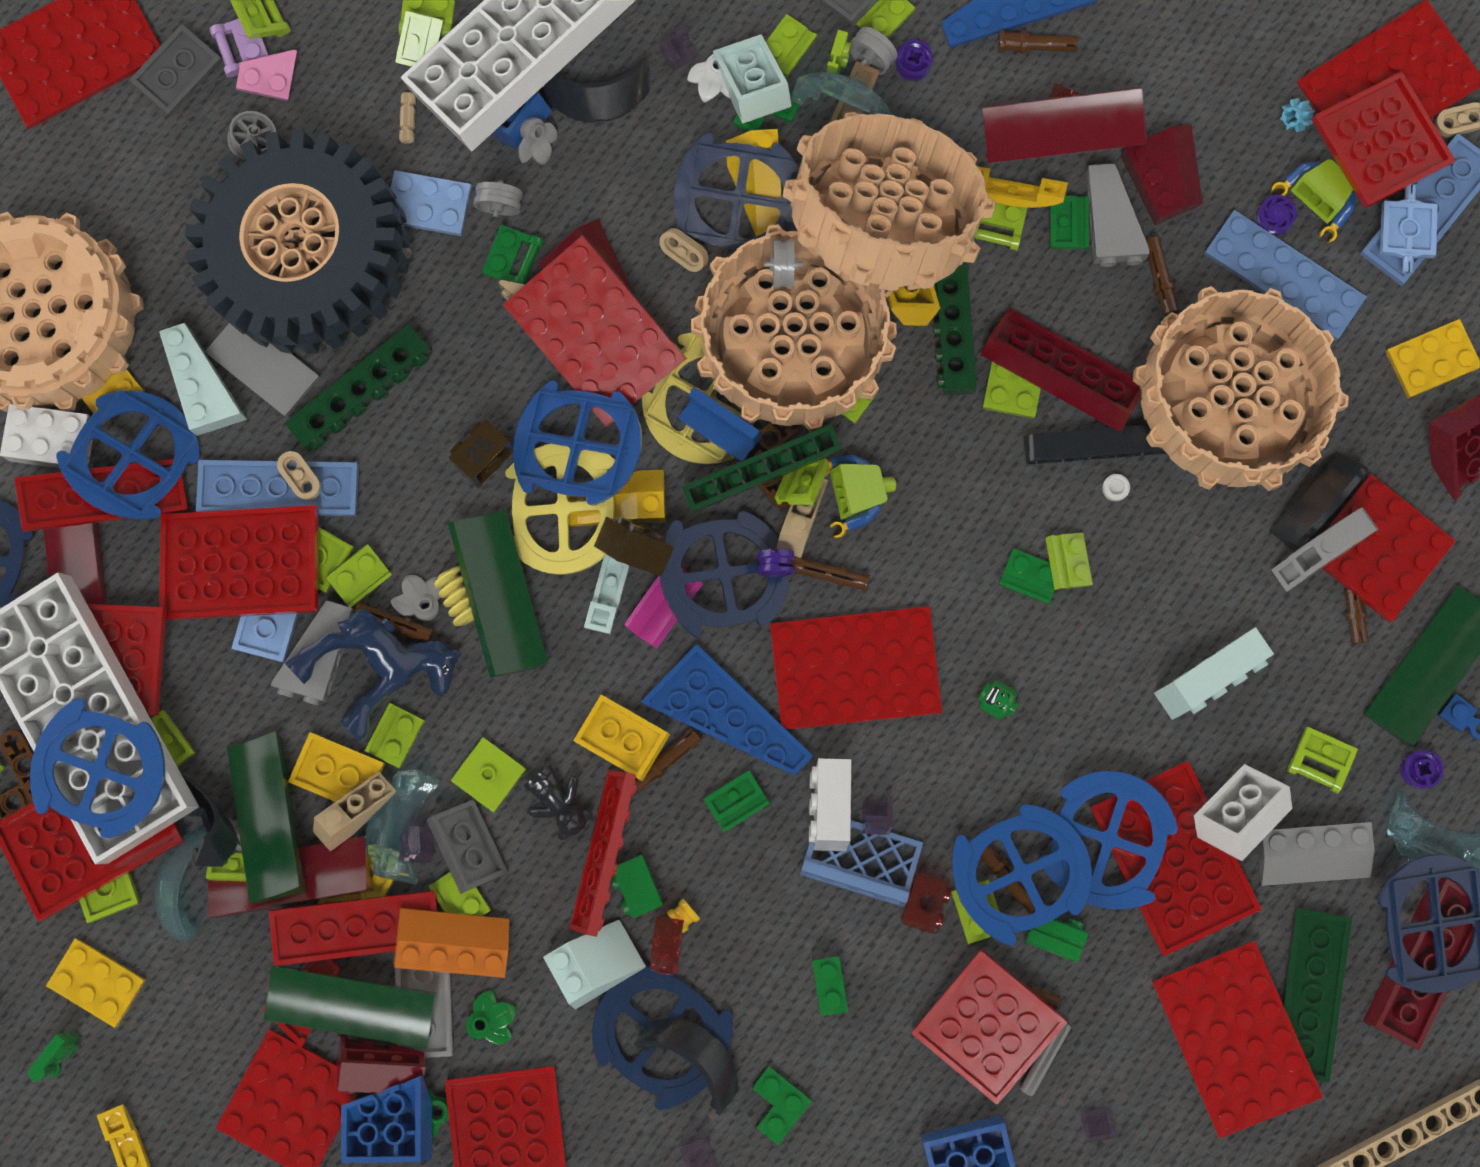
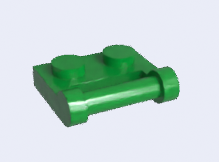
(505, 253)
(49, 1061)

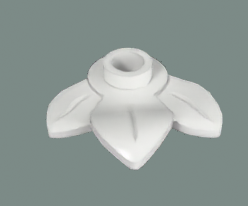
(709, 79)

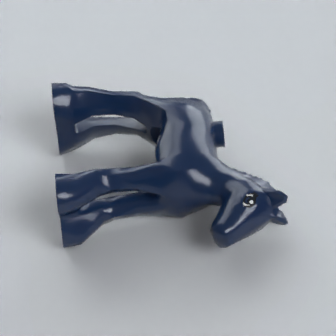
(385, 655)

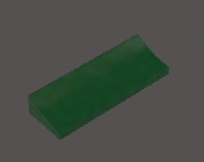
(498, 594)
(1429, 669)
(265, 819)
(350, 1006)

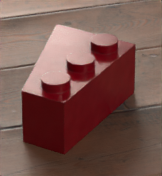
(375, 1068)

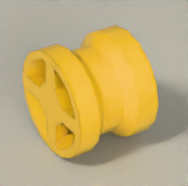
(685, 913)

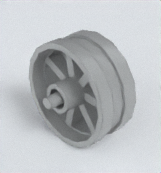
(873, 49)
(251, 132)
(498, 198)
(783, 264)

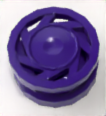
(914, 60)
(1276, 215)
(775, 563)
(1422, 769)

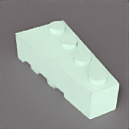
(200, 387)
(1214, 674)

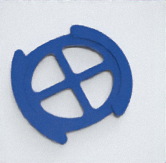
(528, 435)
(101, 494)
(49, 751)
(1163, 822)
(974, 896)

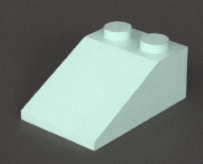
(752, 78)
(594, 964)

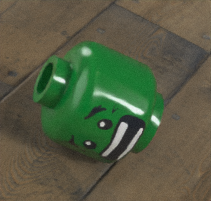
(998, 700)

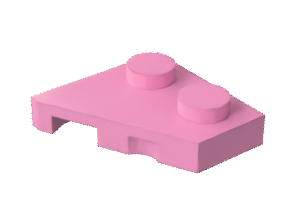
(268, 75)

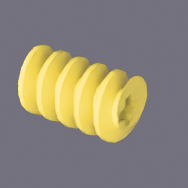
(456, 596)

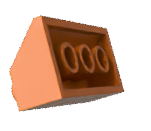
(452, 943)

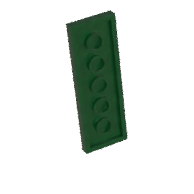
(1316, 984)

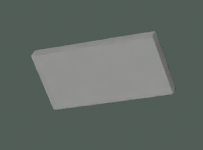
(266, 371)
(441, 1032)

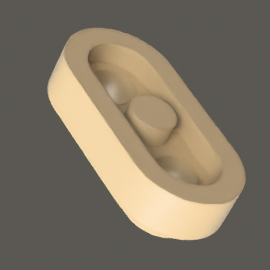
(1459, 120)
(684, 250)
(300, 476)

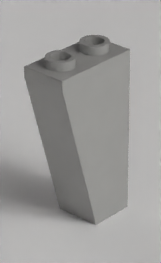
(1112, 220)
(325, 669)

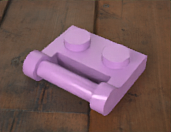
(247, 48)

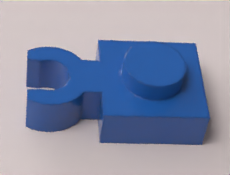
(1460, 715)

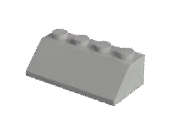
(1316, 854)

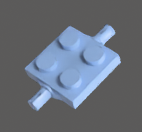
(1408, 229)

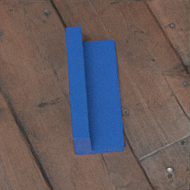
(719, 425)

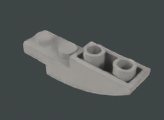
(1324, 549)

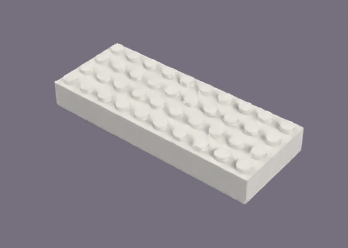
(503, 59)
(59, 654)

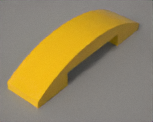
(1024, 195)
(123, 1137)

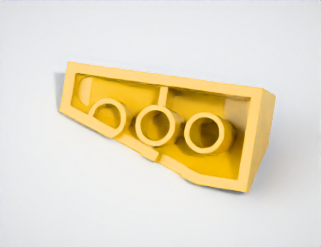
(760, 179)
(914, 306)
(638, 501)

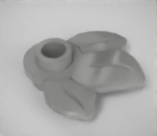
(536, 140)
(415, 595)

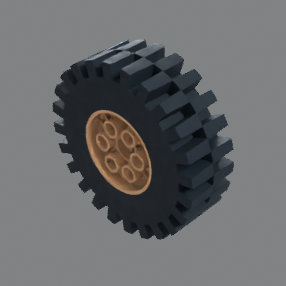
(252, 215)

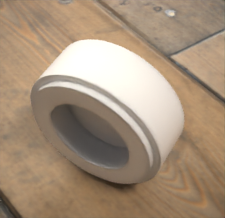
(1116, 487)

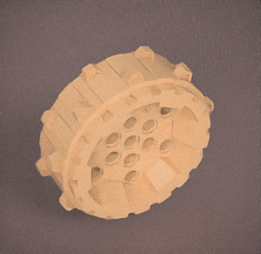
(887, 201)
(95, 335)
(1270, 336)
(796, 391)

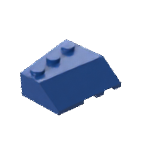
(388, 1125)
(970, 1145)

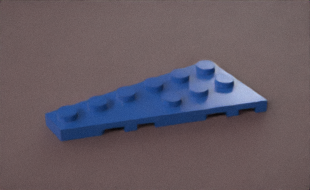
(715, 704)

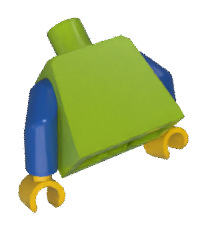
(1323, 191)
(858, 490)

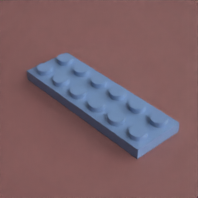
(1450, 189)
(1271, 263)
(260, 485)

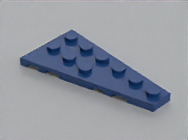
(987, 17)

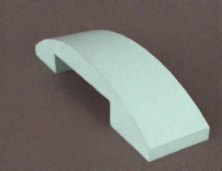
(607, 596)

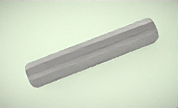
(1043, 1062)

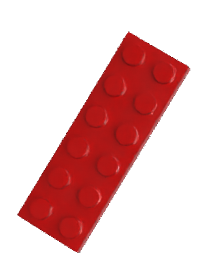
(50, 501)
(602, 852)
(341, 927)

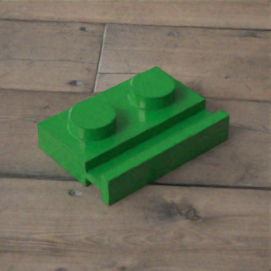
(1069, 224)
(1028, 576)
(736, 801)

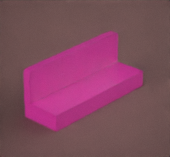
(653, 617)

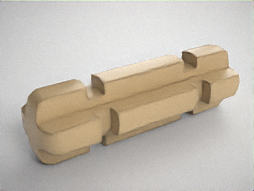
(407, 117)

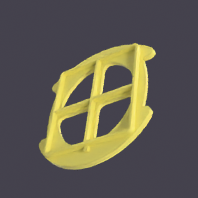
(654, 410)
(564, 560)

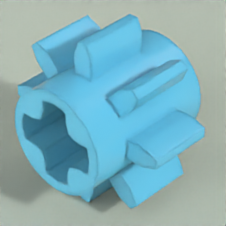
(1297, 114)

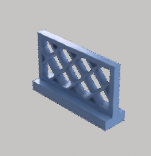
(860, 882)

